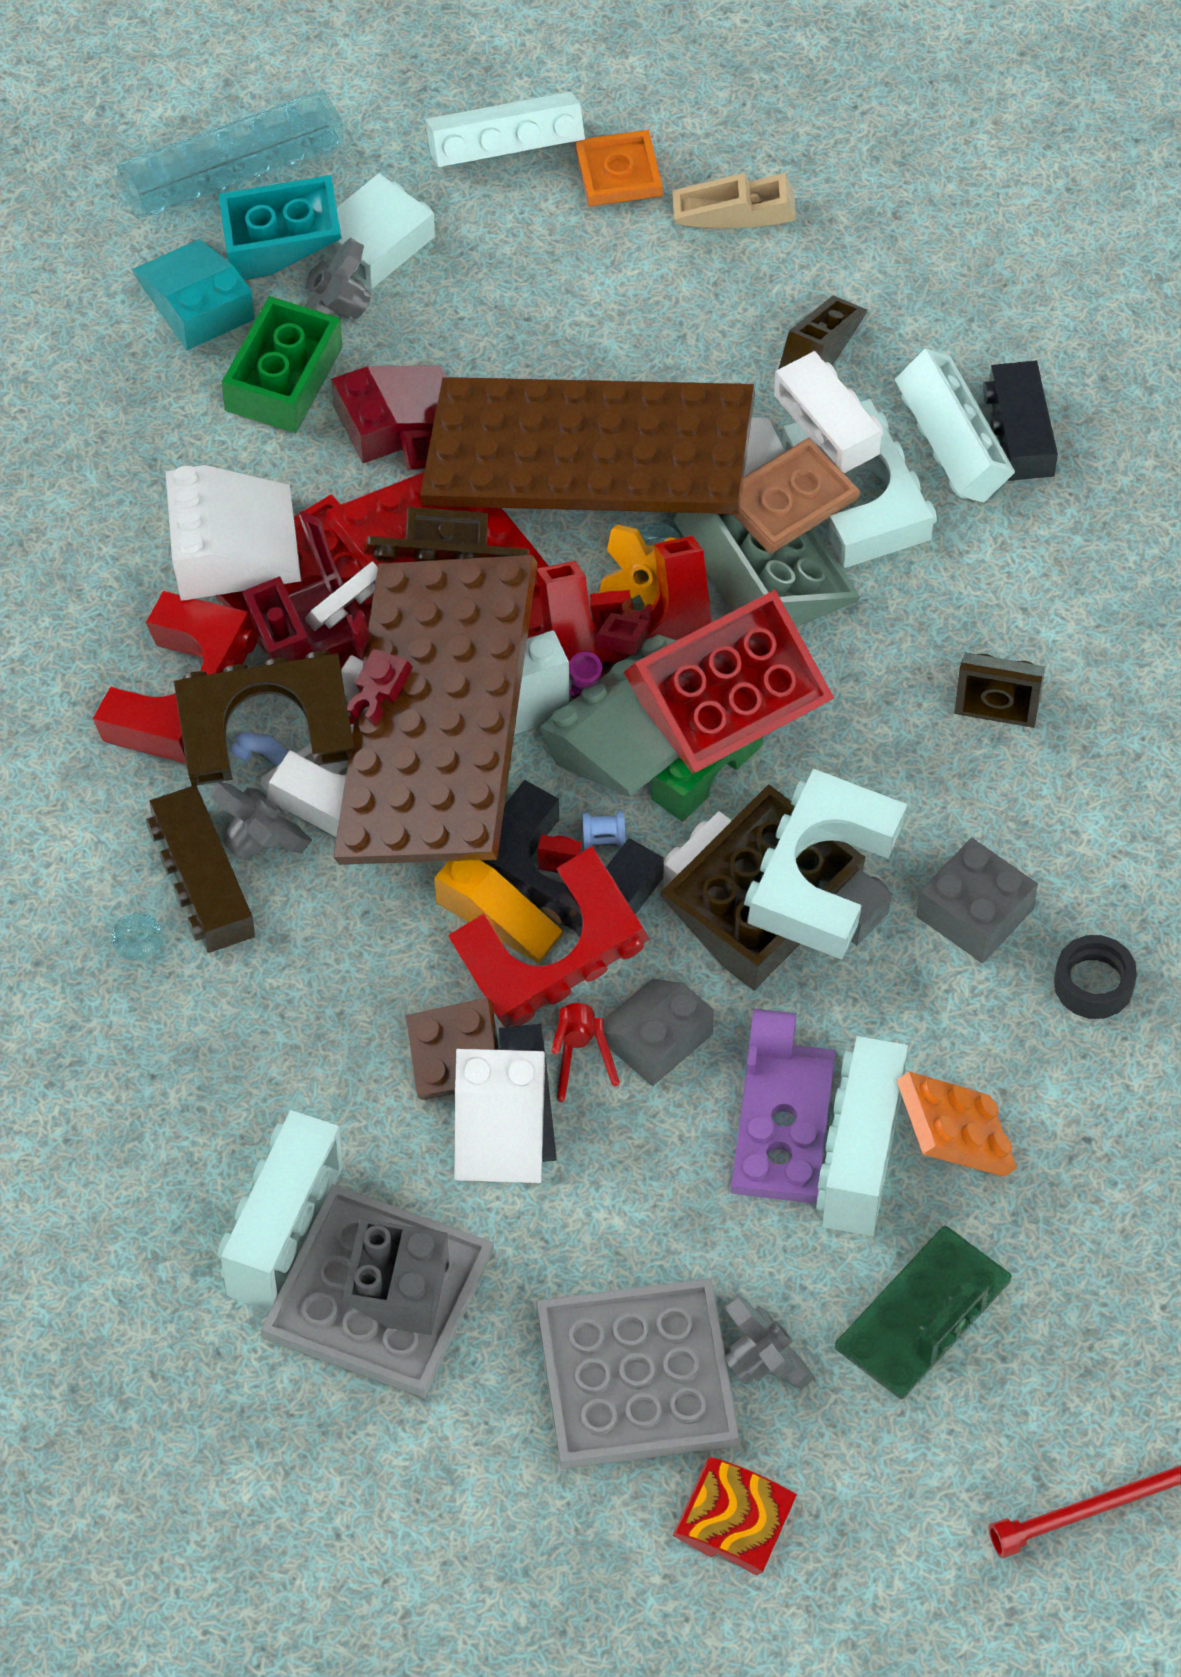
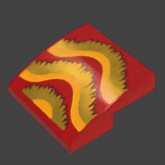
(735, 1514)

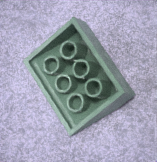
(742, 569)
(609, 733)

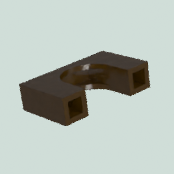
(209, 701)

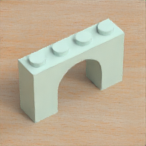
(891, 521)
(823, 811)

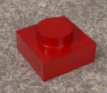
(608, 602)
(556, 851)

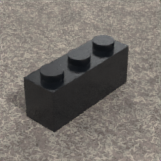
(1021, 419)

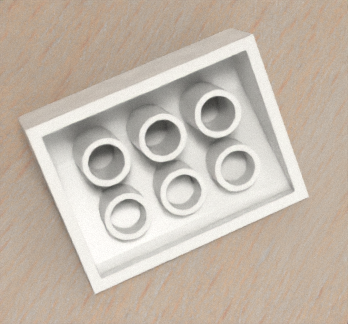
(229, 531)

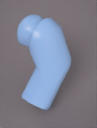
(259, 743)

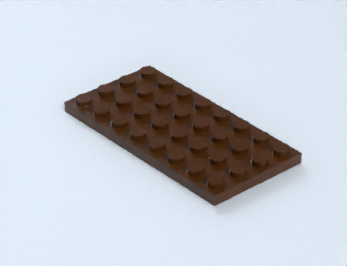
(589, 445)
(439, 759)

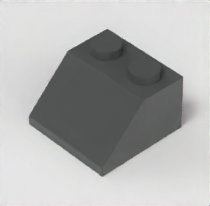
(658, 1028)

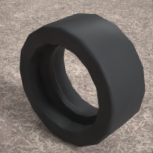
(1104, 950)

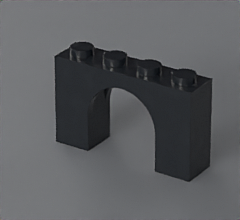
(536, 812)

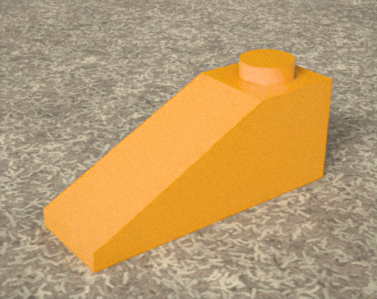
(476, 888)

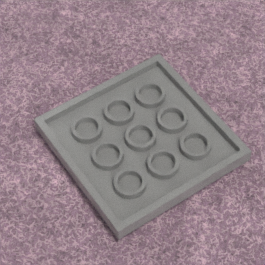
(319, 1324)
(637, 1373)

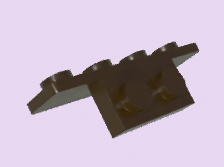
(439, 536)

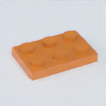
(956, 1124)

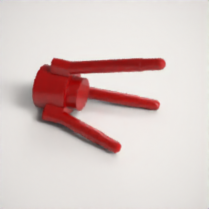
(577, 1027)

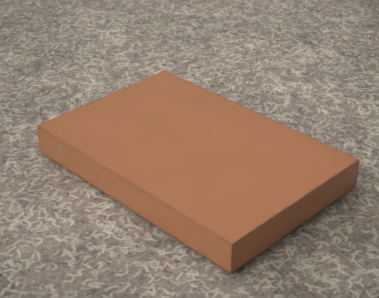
(793, 495)

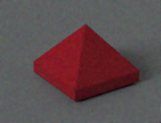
(415, 448)

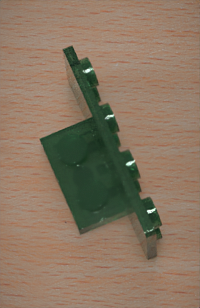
(923, 1312)

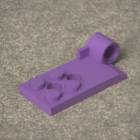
(782, 1080)

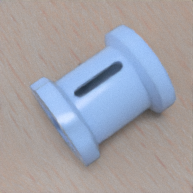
(603, 830)

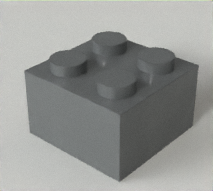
(977, 900)

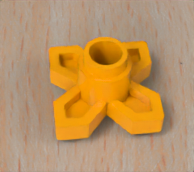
(637, 564)

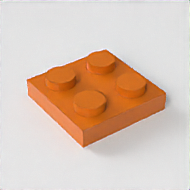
(618, 168)

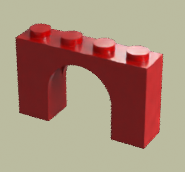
(677, 611)
(194, 627)
(607, 935)

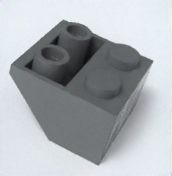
(397, 1274)

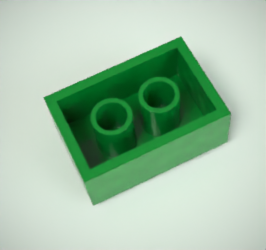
(282, 364)

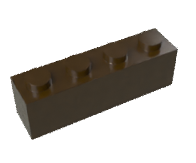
(201, 869)

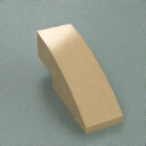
(735, 202)

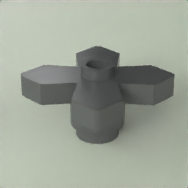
(334, 286)
(256, 822)
(763, 1347)

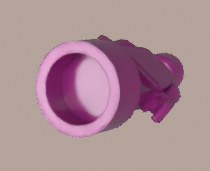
(583, 672)

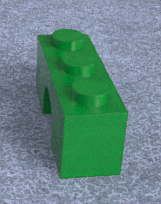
(684, 792)

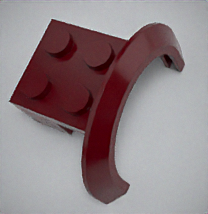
(282, 615)

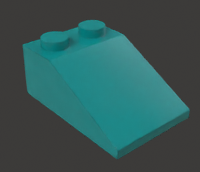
(278, 224)
(197, 293)

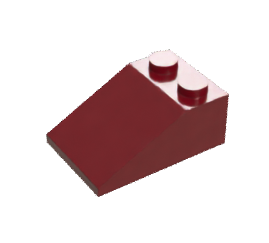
(384, 401)

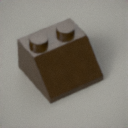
(999, 689)

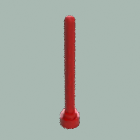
(1012, 1535)

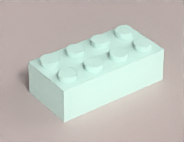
(861, 1136)
(280, 1208)

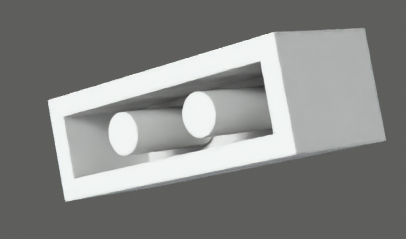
(828, 411)

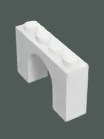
(305, 786)

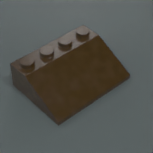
(715, 883)

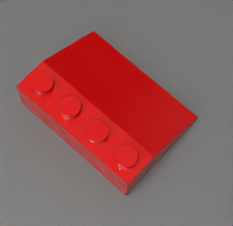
(729, 682)

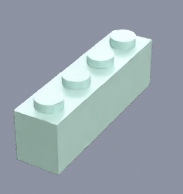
(505, 129)
(954, 426)

